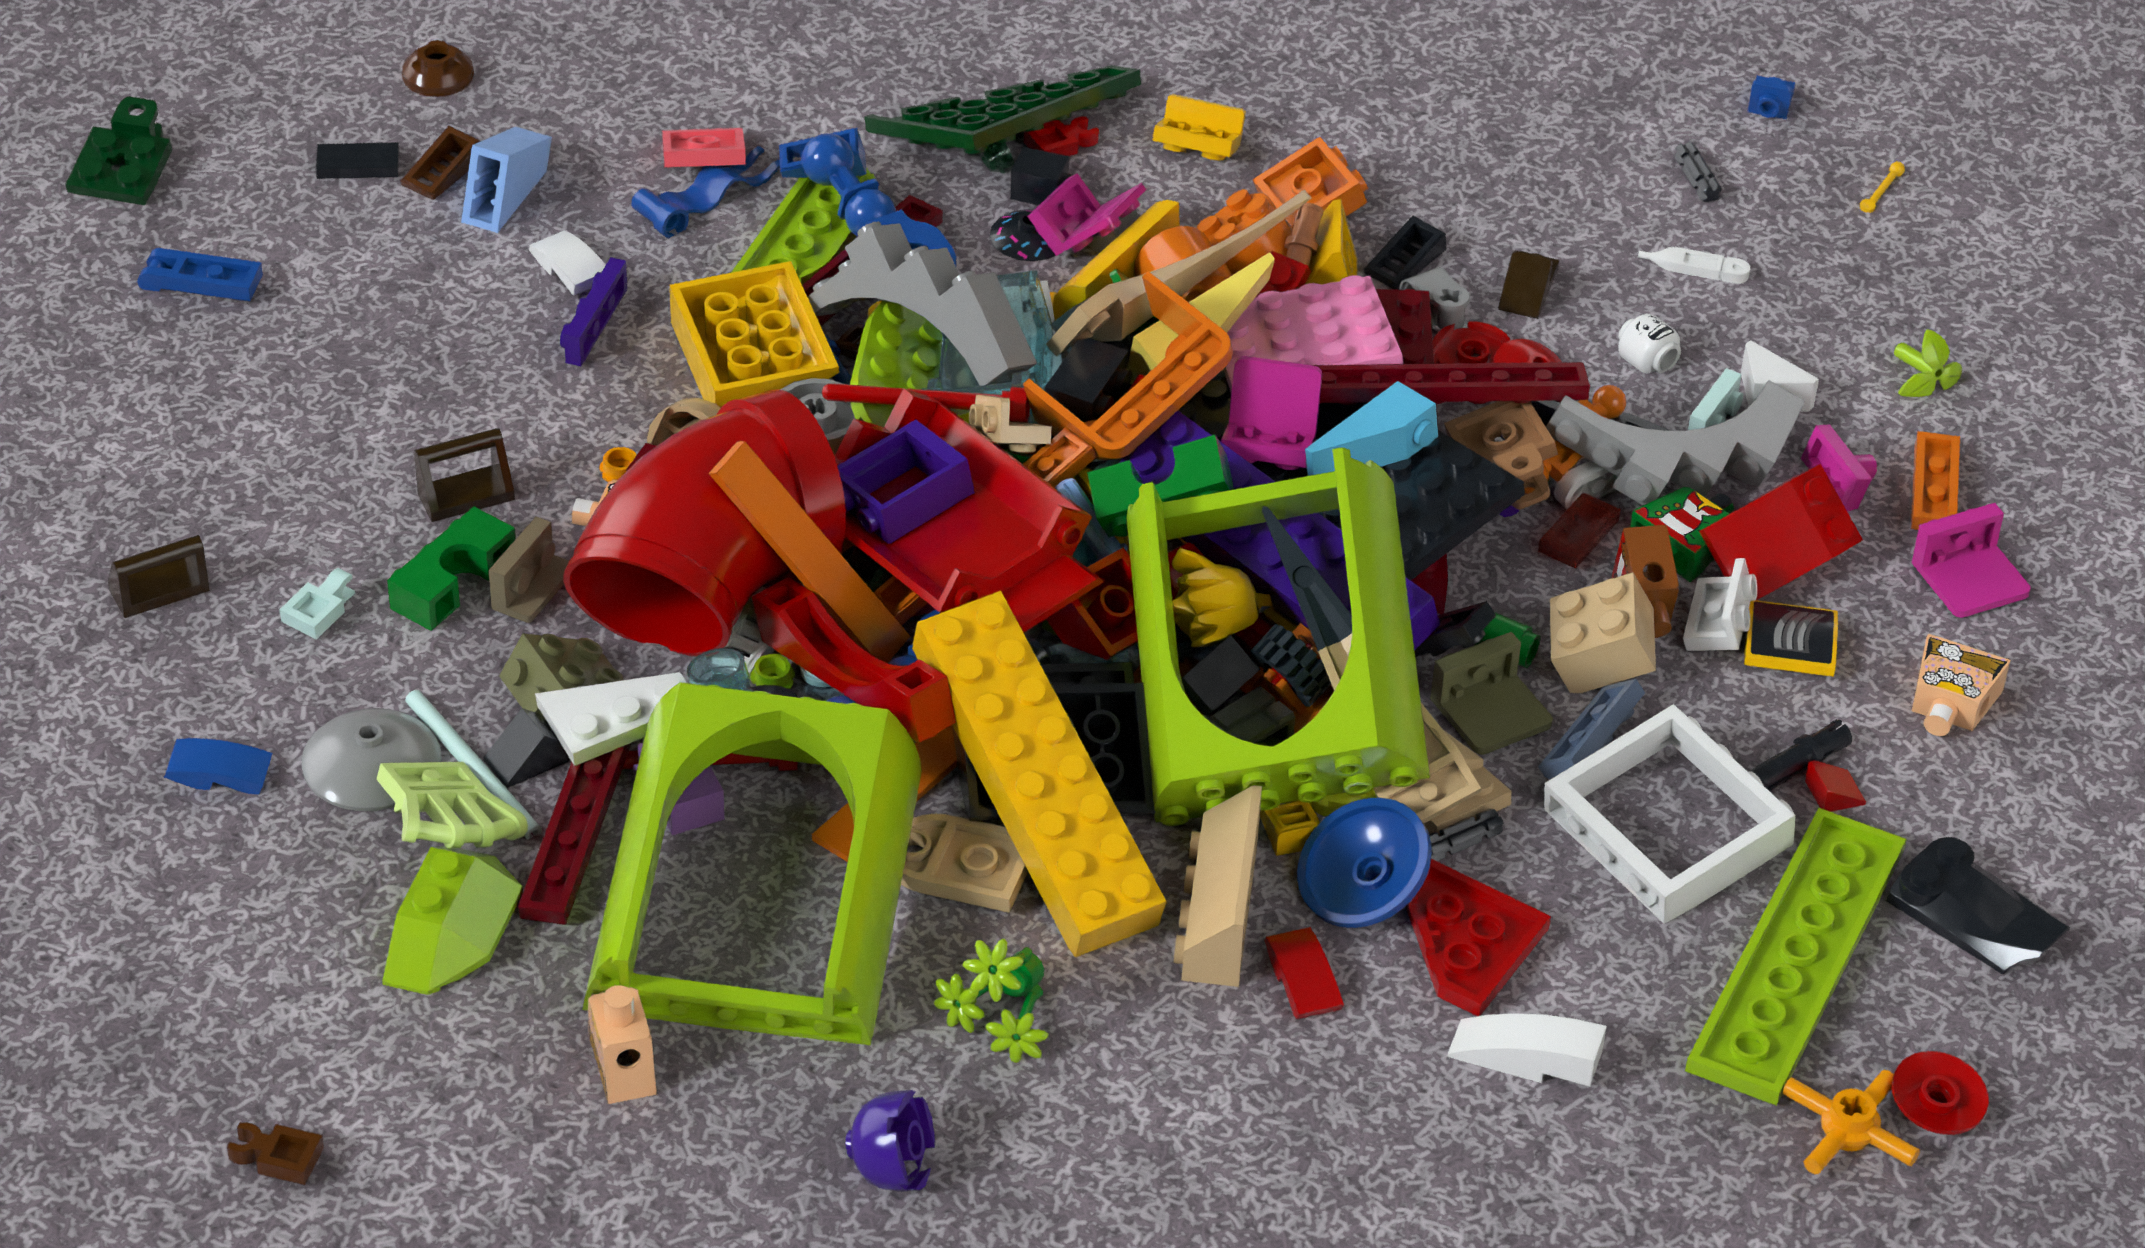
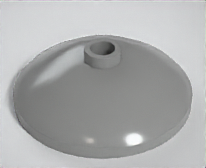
(347, 752)

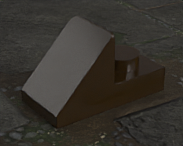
(1527, 283)

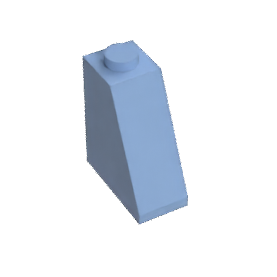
(502, 176)

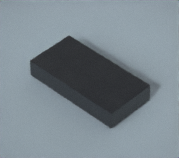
(357, 160)

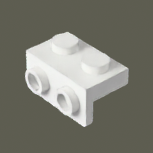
(1721, 610)

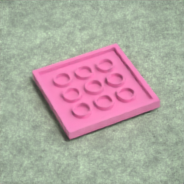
(1316, 327)

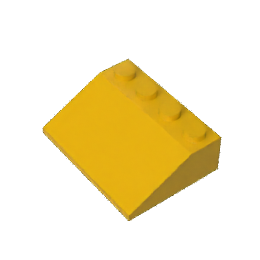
(749, 332)

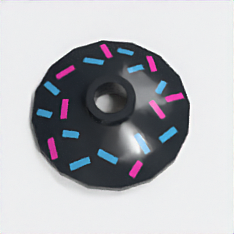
(1018, 238)

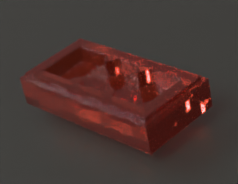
(1579, 530)

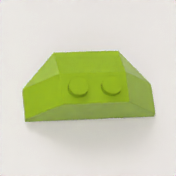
(450, 919)

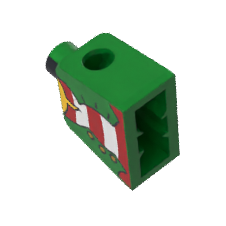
(1685, 515)

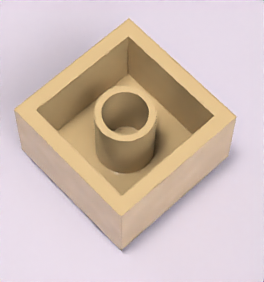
(1602, 634)

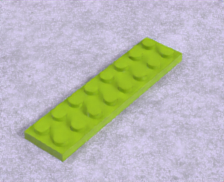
(1795, 956)

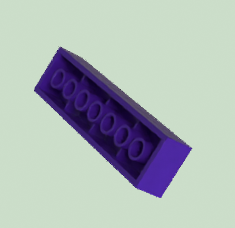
(1252, 545)

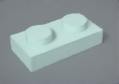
(1719, 402)

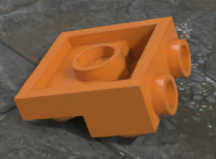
(1318, 172)

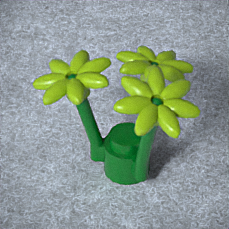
(1013, 976)

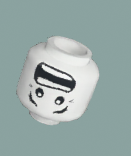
(1649, 344)

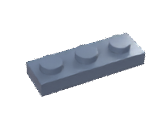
(1593, 727)

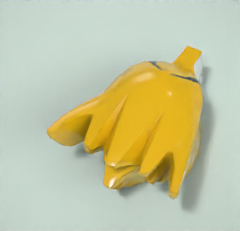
(1213, 599)

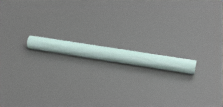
(463, 753)

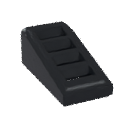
(1414, 230)

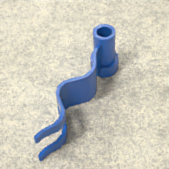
(702, 196)

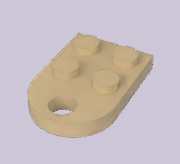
(964, 862)

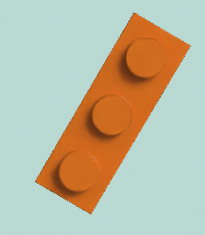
(1935, 477)

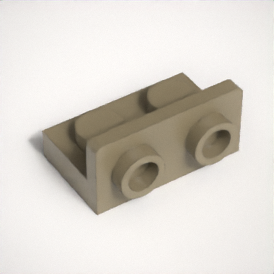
(527, 573)

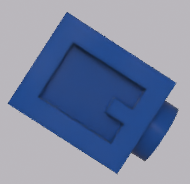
(1771, 97)

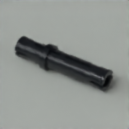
(1805, 749)

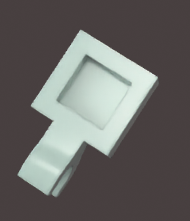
(317, 608)

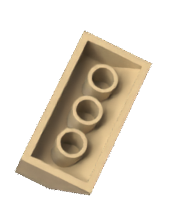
(1219, 891)

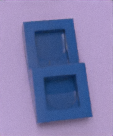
(230, 764)

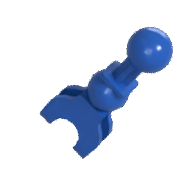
(830, 162)

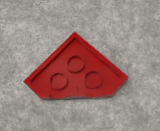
(1471, 936)

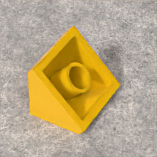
(1336, 251)

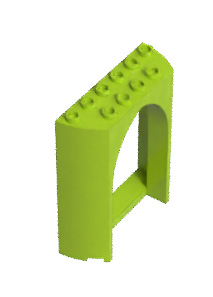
(1372, 721)
(880, 778)

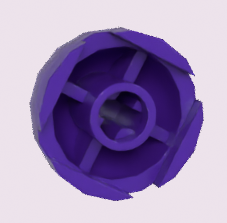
(888, 1133)

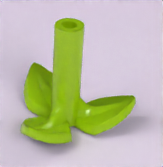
(1930, 364)

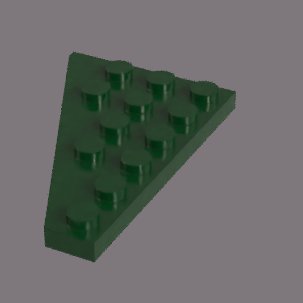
(1004, 110)

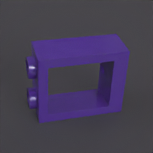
(889, 458)

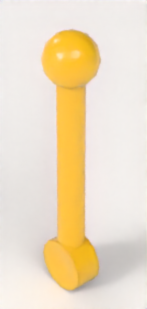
(1869, 205)

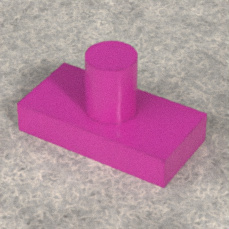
(1847, 472)

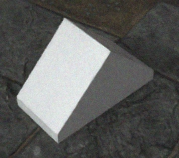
(1763, 365)

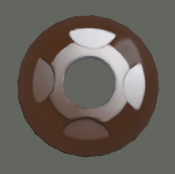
(439, 76)

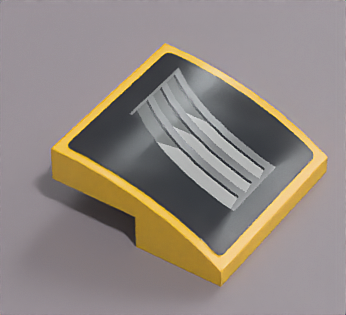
(1792, 638)

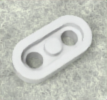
(1584, 478)

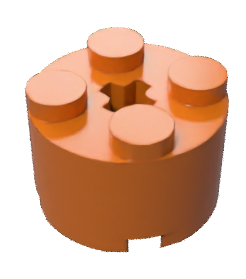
(1241, 212)

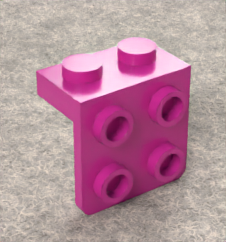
(1074, 214)
(1273, 411)
(1965, 564)

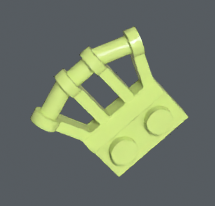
(440, 792)

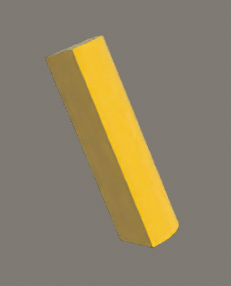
(1118, 254)

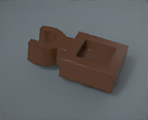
(283, 1154)

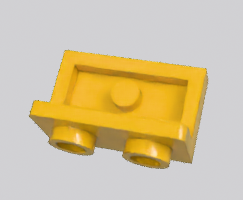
(1200, 127)

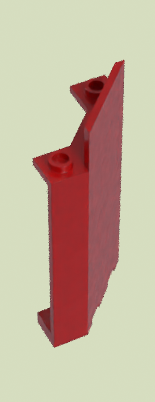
(1002, 538)

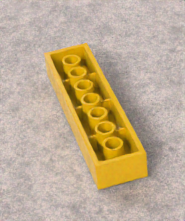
(1040, 776)

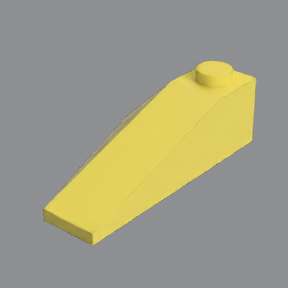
(1220, 304)

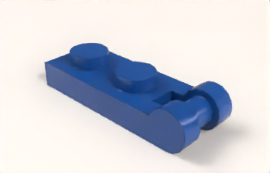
(200, 274)

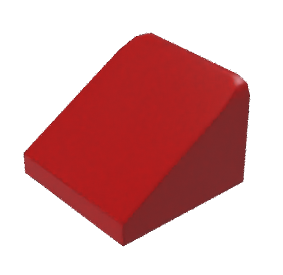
(1832, 787)

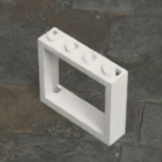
(1660, 894)

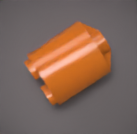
(1175, 245)

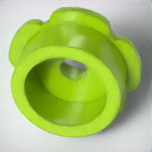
(772, 670)

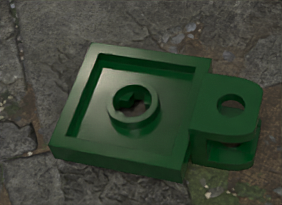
(131, 142)

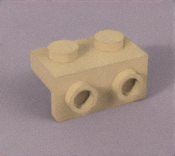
(991, 418)

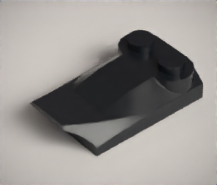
(1973, 906)

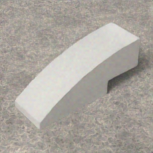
(1531, 1045)

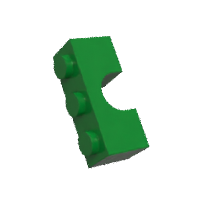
(1198, 471)
(427, 585)

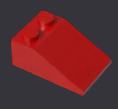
(1784, 531)

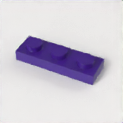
(594, 311)

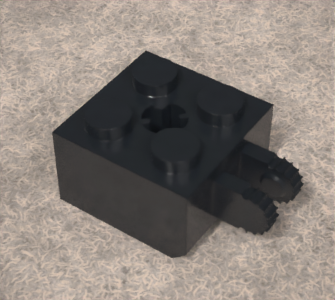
(1091, 378)

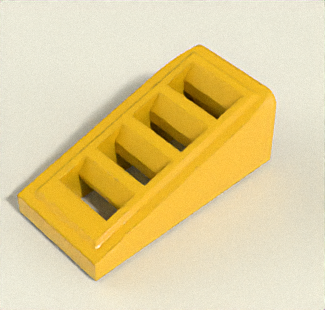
(1290, 837)

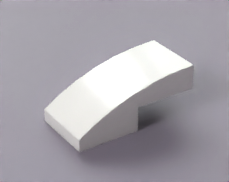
(569, 259)

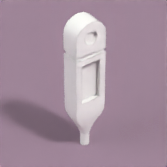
(1700, 264)

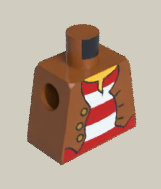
(1650, 548)

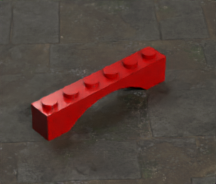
(805, 633)

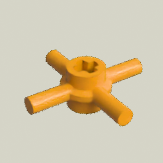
(1850, 1121)

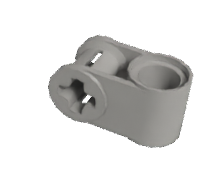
(1446, 297)

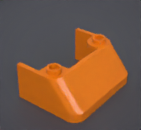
(1188, 366)

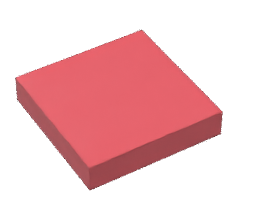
(703, 147)

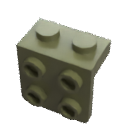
(554, 664)
(1486, 697)

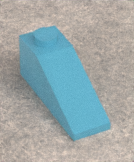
(1381, 431)

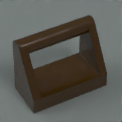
(462, 491)
(159, 576)

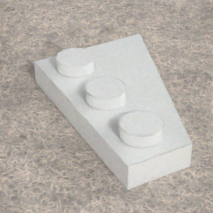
(603, 715)

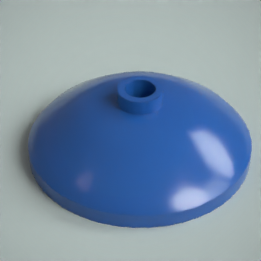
(1355, 847)

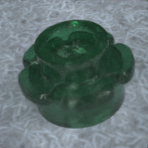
(997, 157)

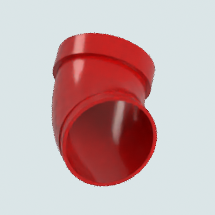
(674, 553)

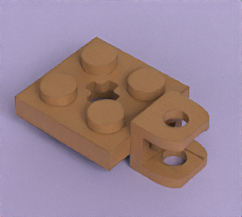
(1522, 451)

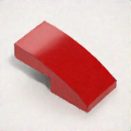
(1304, 972)

